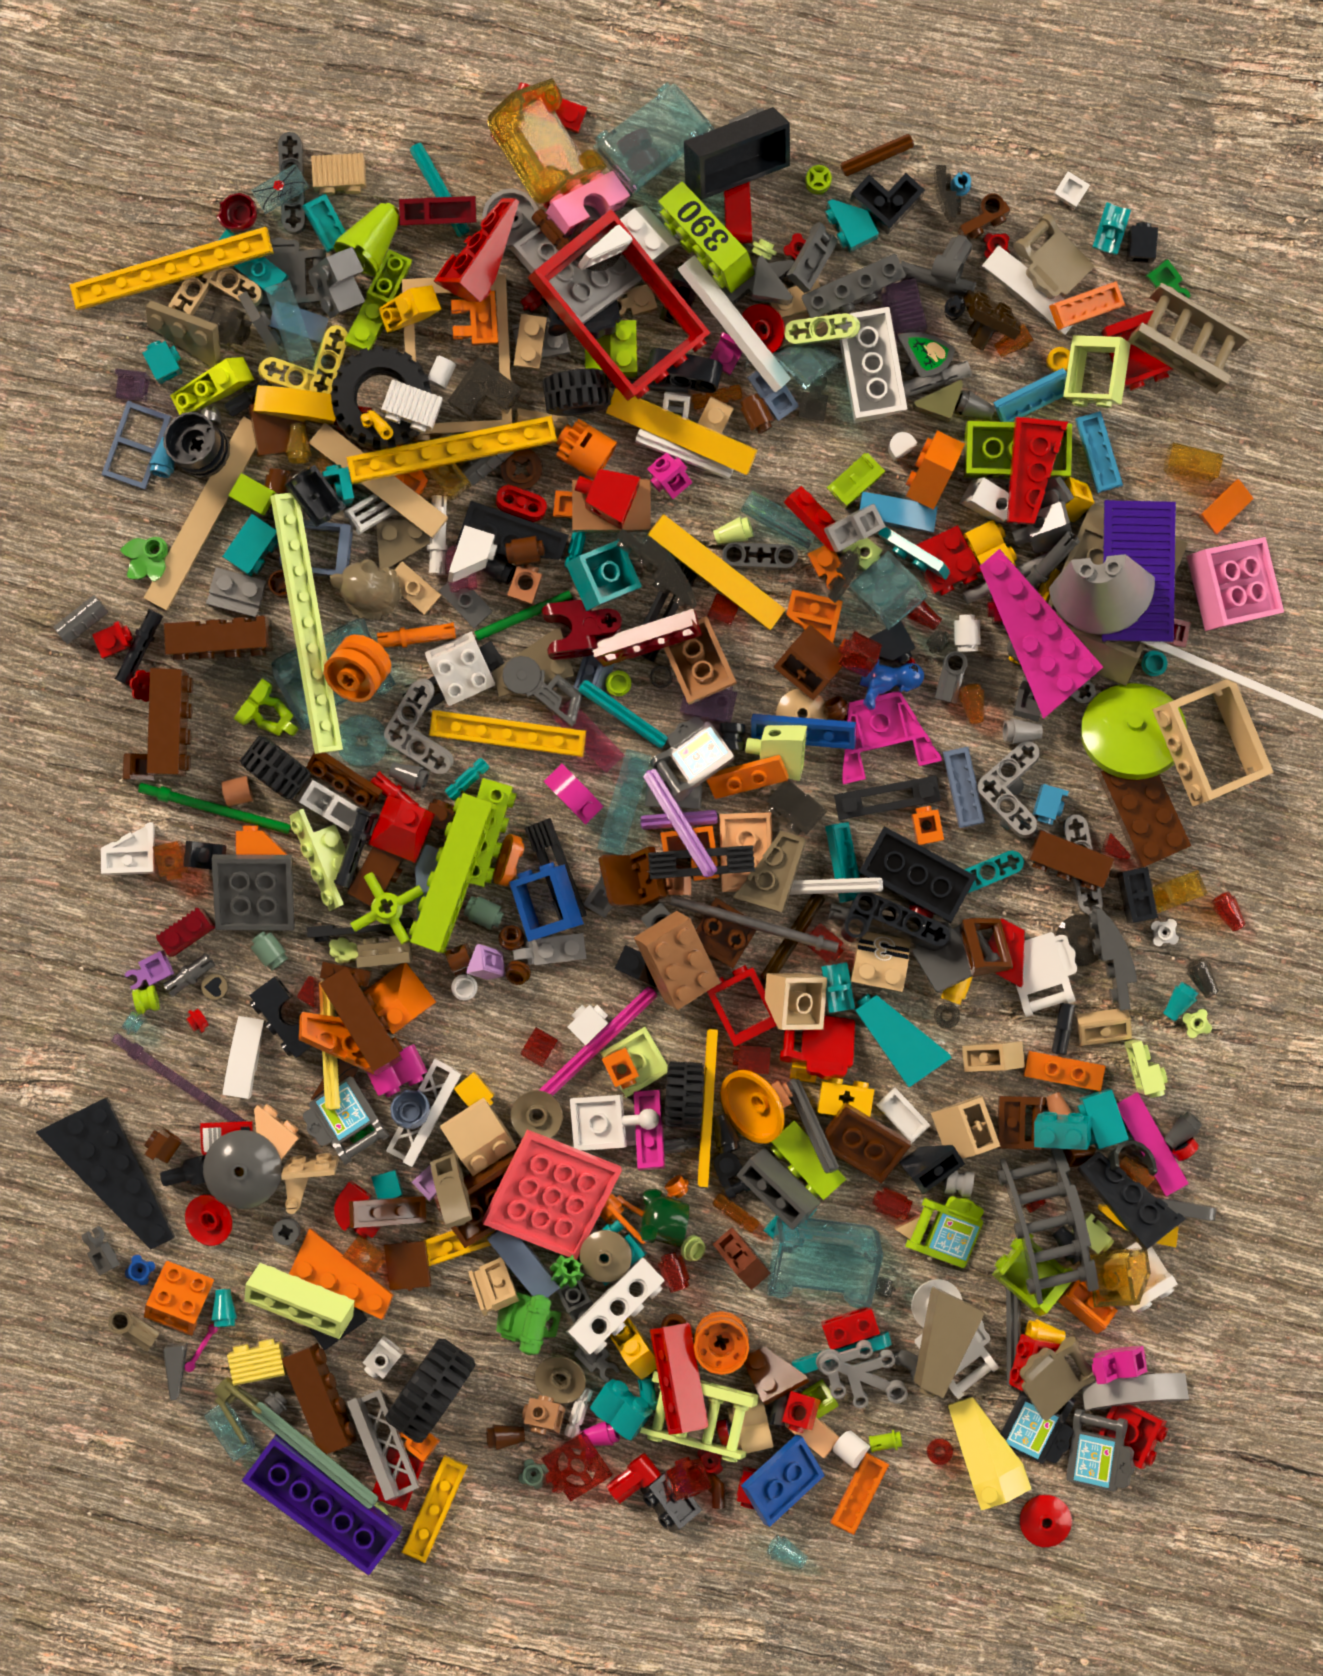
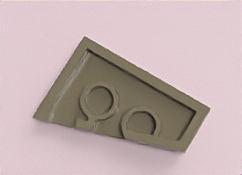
(187, 331)

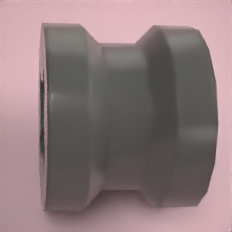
(290, 1229)

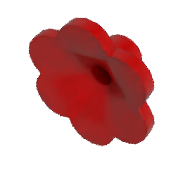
(140, 685)

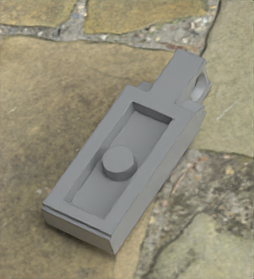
(553, 949)

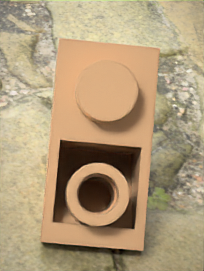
(279, 1133)

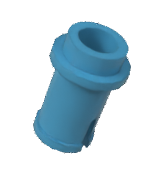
(965, 179)

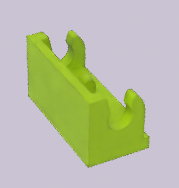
(856, 480)

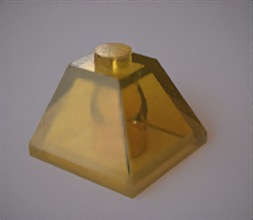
(1121, 1277)

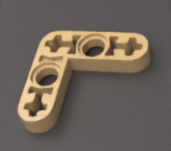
(214, 279)

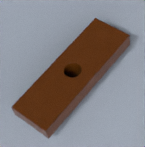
(344, 780)

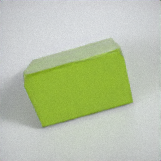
(821, 1391)

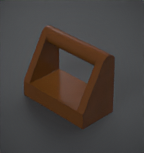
(973, 950)

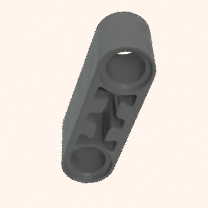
(766, 551)

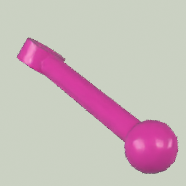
(190, 1365)

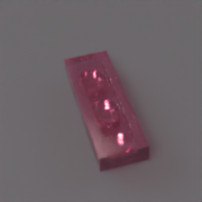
(597, 744)

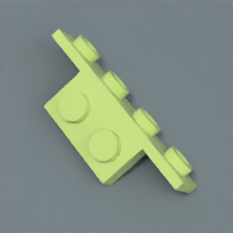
(324, 853)

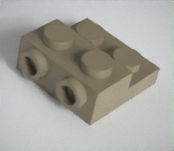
(383, 953)

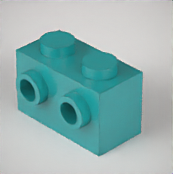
(252, 546)
(1106, 1120)
(1062, 1131)

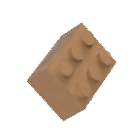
(677, 960)

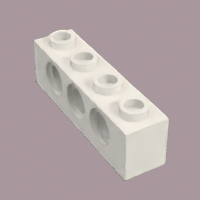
(581, 1330)

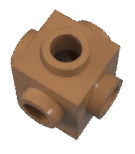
(543, 1415)

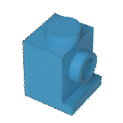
(1049, 803)

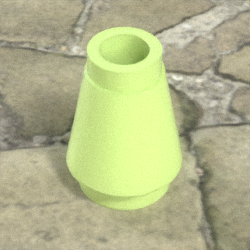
(735, 531)

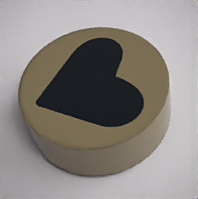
(214, 986)

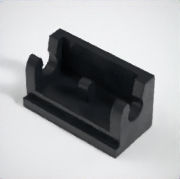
(315, 495)
(1137, 895)

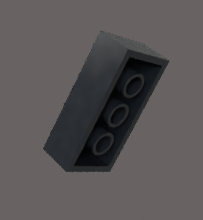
(918, 874)

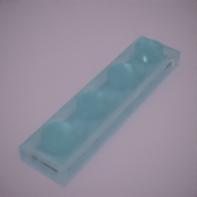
(624, 802)

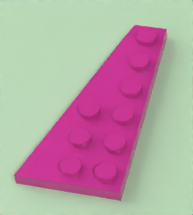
(1046, 647)

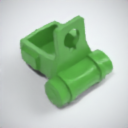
(526, 1322)

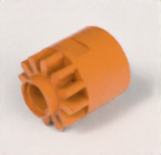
(585, 448)

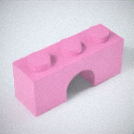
(601, 193)

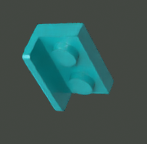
(342, 483)

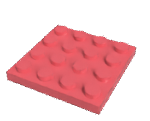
(551, 1194)

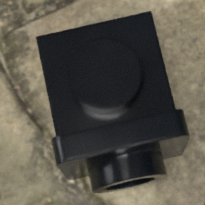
(200, 854)

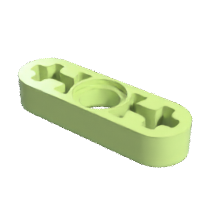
(840, 319)

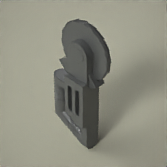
(524, 676)

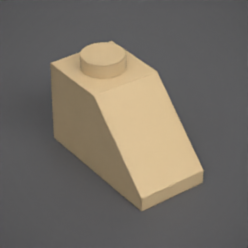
(993, 1056)

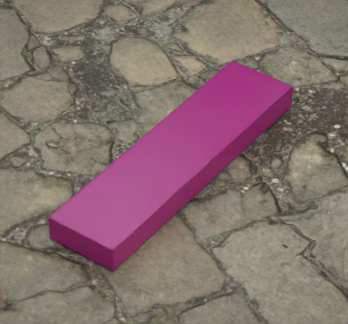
(1145, 1131)

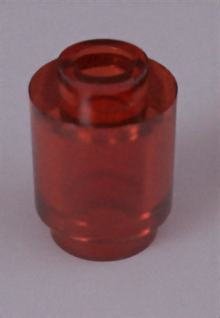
(892, 1204)
(674, 1272)

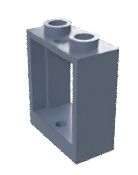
(344, 546)

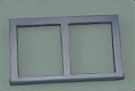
(118, 438)

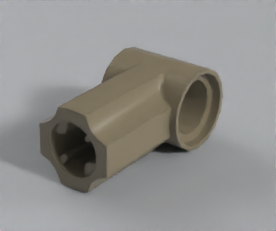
(136, 1329)

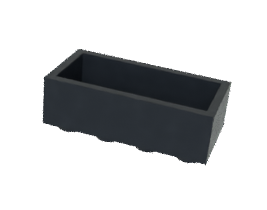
(737, 153)

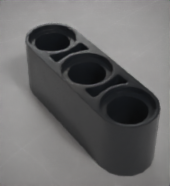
(693, 374)

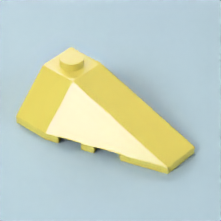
(991, 1463)

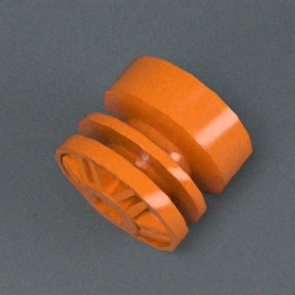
(712, 1354)

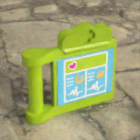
(952, 1230)

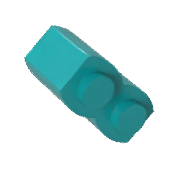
(621, 1409)

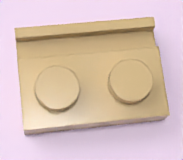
(493, 1286)

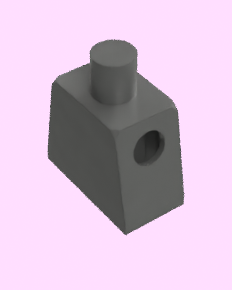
(1048, 529)

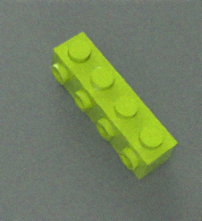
(503, 797)

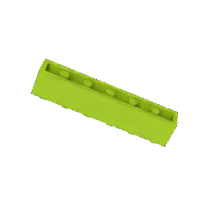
(452, 873)

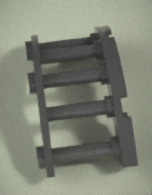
(1073, 1217)

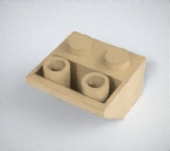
(966, 1127)

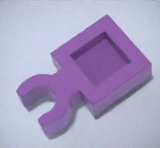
(153, 969)

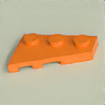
(332, 1037)

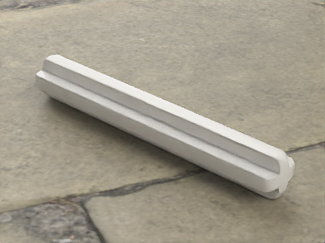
(662, 445)
(837, 886)

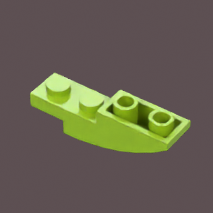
(383, 289)

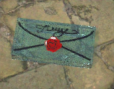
(280, 189)

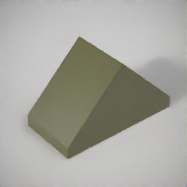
(940, 403)

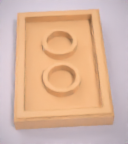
(743, 830)

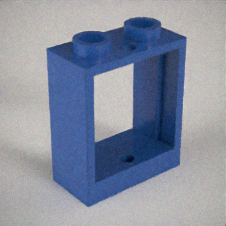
(564, 894)

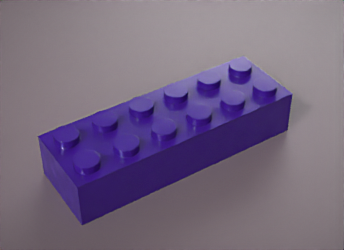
(322, 1505)

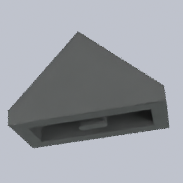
(768, 285)

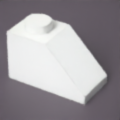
(471, 553)

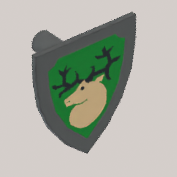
(927, 353)

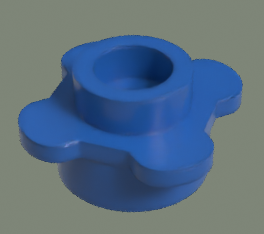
(141, 1277)

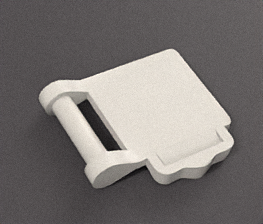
(1047, 964)
(974, 1351)

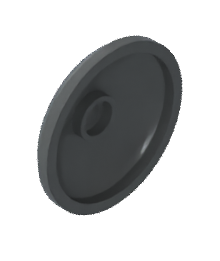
(260, 1165)

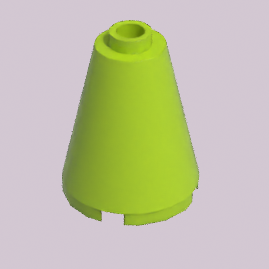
(371, 237)

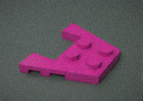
(884, 726)

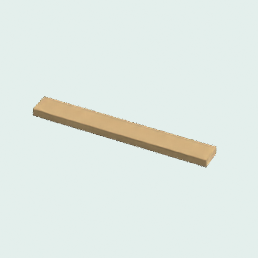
(203, 518)

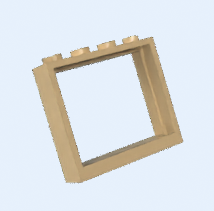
(1241, 732)

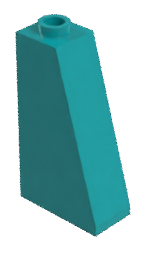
(904, 1045)

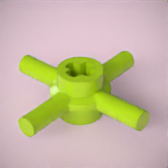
(396, 909)

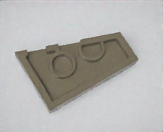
(539, 653)
(774, 874)

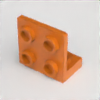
(178, 1298)

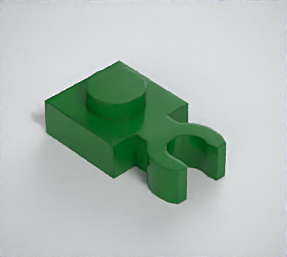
(1168, 275)

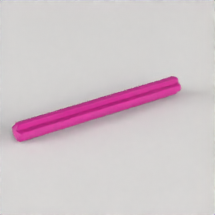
(599, 1041)

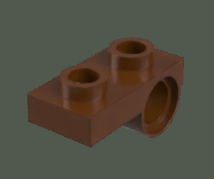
(975, 227)
(162, 1145)

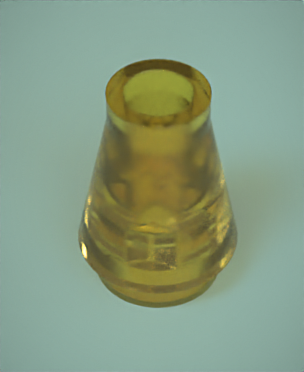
(298, 447)

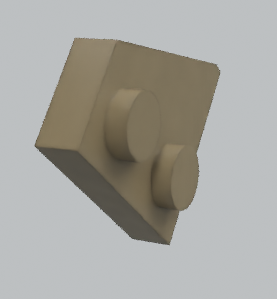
(398, 541)

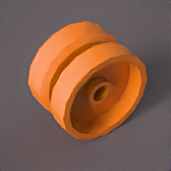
(357, 668)

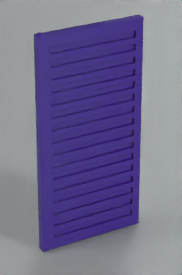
(1148, 537)

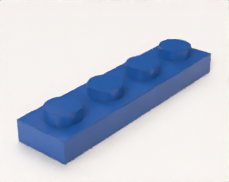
(819, 731)

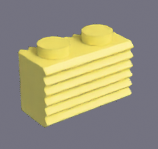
(256, 1362)

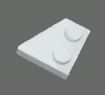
(130, 854)

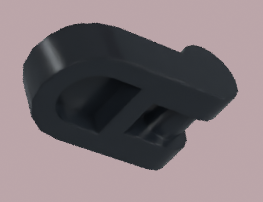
(727, 1166)

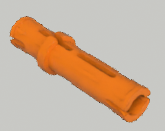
(416, 635)

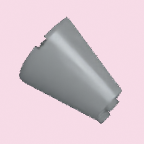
(1103, 595)

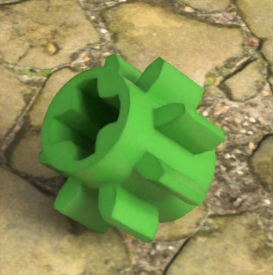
(566, 1271)

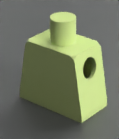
(784, 741)

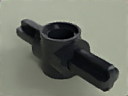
(190, 1171)

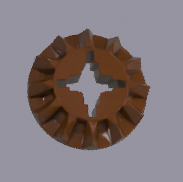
(522, 481)

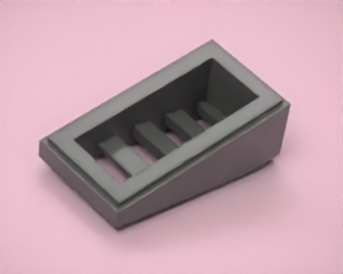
(174, 1362)

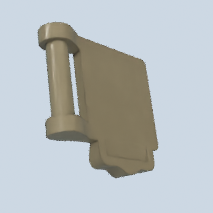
(1057, 263)
(1050, 1379)

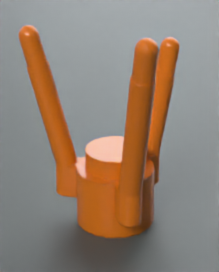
(613, 1210)

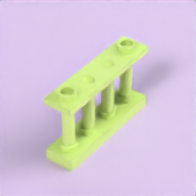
(717, 1395)

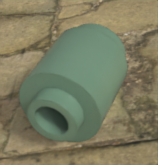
(483, 912)
(269, 950)

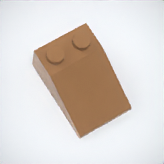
(700, 664)

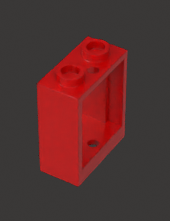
(753, 1030)

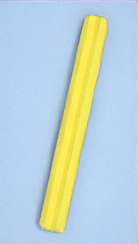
(330, 1063)

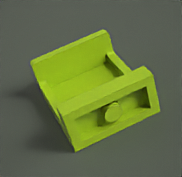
(1013, 1273)

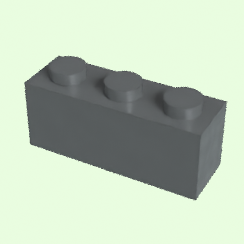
(778, 1189)

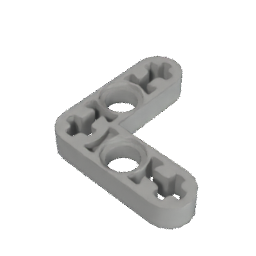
(410, 735)
(1003, 783)

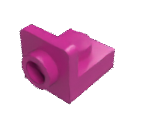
(727, 353)

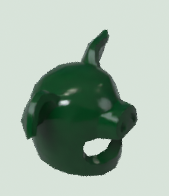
(663, 1219)

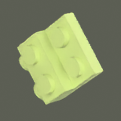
(1147, 1075)

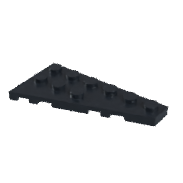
(104, 1159)

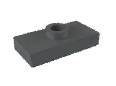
(468, 604)

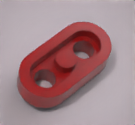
(522, 502)

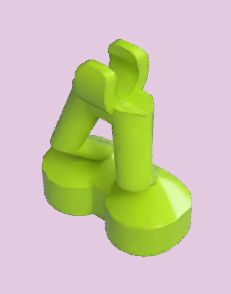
(258, 697)

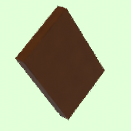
(865, 1143)

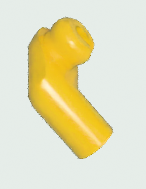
(380, 425)

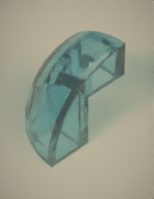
(807, 362)

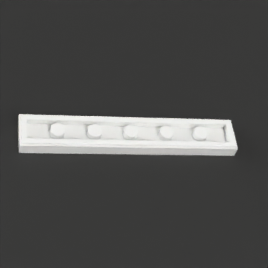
(734, 323)

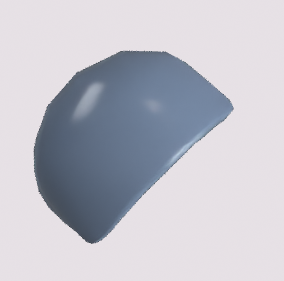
(410, 1109)

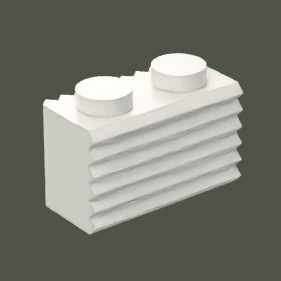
(411, 406)

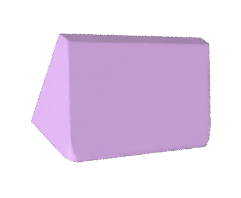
(486, 963)

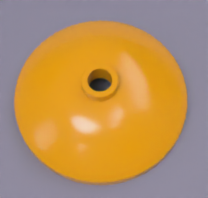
(752, 1106)

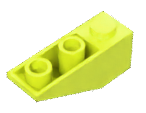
(213, 385)

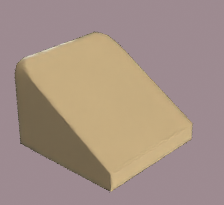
(908, 1227)

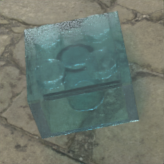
(888, 590)

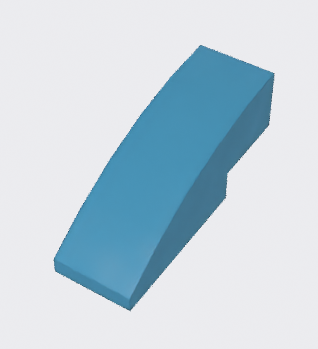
(901, 512)

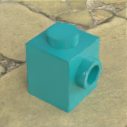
(163, 361)

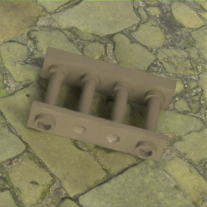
(1176, 356)

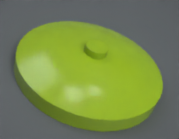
(1124, 733)

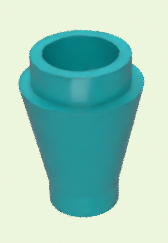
(1180, 1000)
(223, 1310)

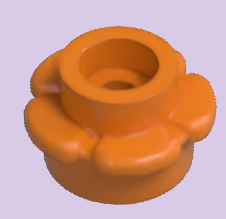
(677, 1187)

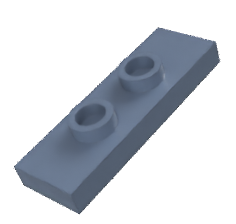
(963, 787)

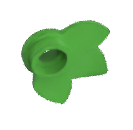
(143, 559)

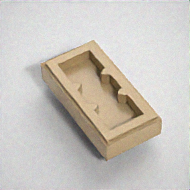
(415, 589)

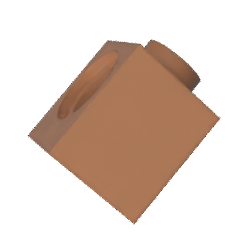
(525, 596)

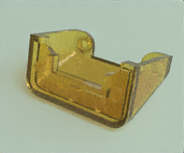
(539, 143)

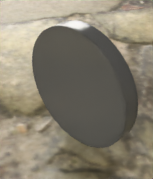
(1017, 787)

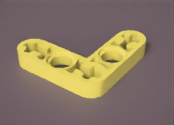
(309, 376)

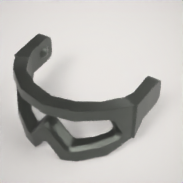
(1148, 1160)

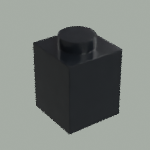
(1142, 243)

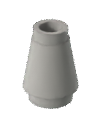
(1020, 731)

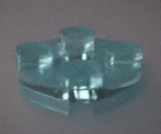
(376, 743)

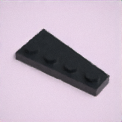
(510, 527)
(1136, 1208)

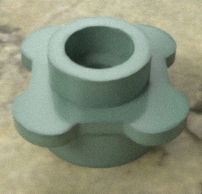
(526, 1477)

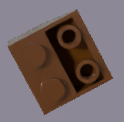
(810, 662)

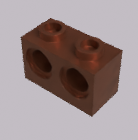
(741, 1258)

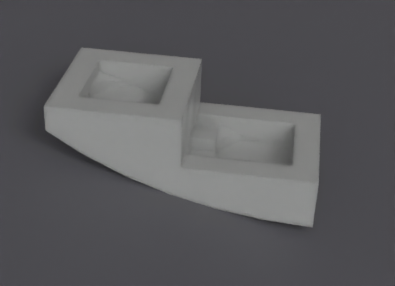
(854, 527)

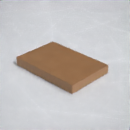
(637, 519)

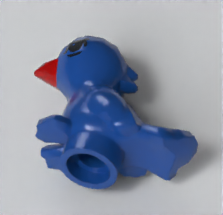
(884, 678)

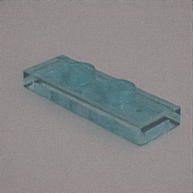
(289, 321)
(778, 519)

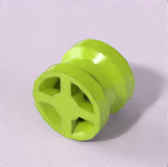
(821, 175)
(146, 999)

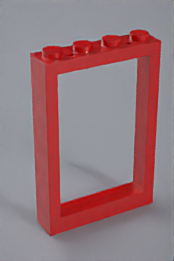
(652, 277)

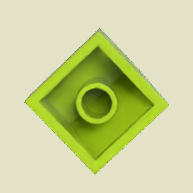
(620, 347)

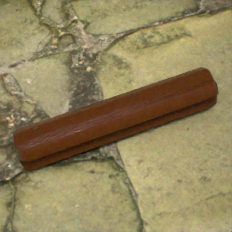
(877, 155)

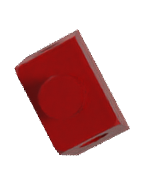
(609, 495)

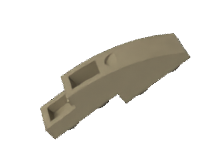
(450, 1188)

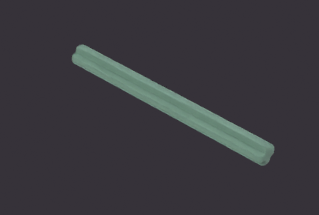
(316, 1456)

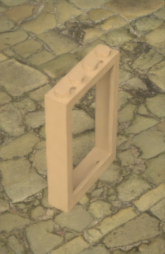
(454, 428)

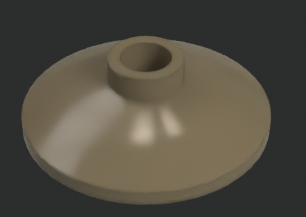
(523, 1117)
(607, 1243)
(560, 1388)

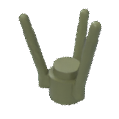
(228, 1393)

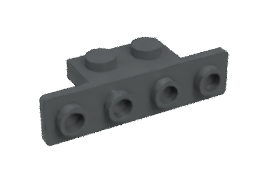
(854, 288)

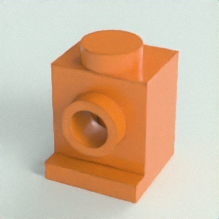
(935, 832)
(615, 1059)

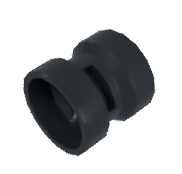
(732, 735)

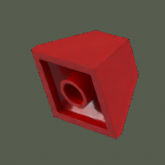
(401, 828)

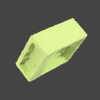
(1076, 367)

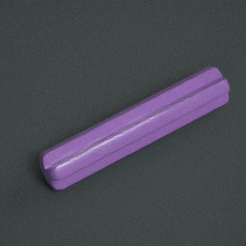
(694, 818)

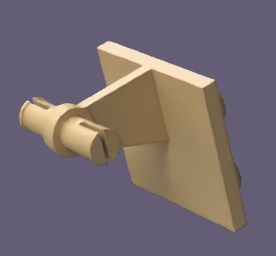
(297, 1172)

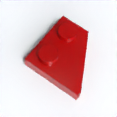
(1015, 940)

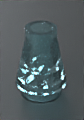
(786, 1552)

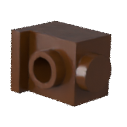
(443, 813)

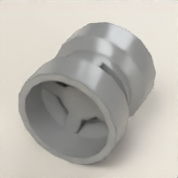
(960, 1182)

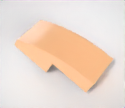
(820, 1438)

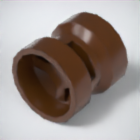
(277, 584)

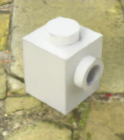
(588, 1022)

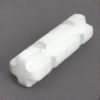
(578, 1413)

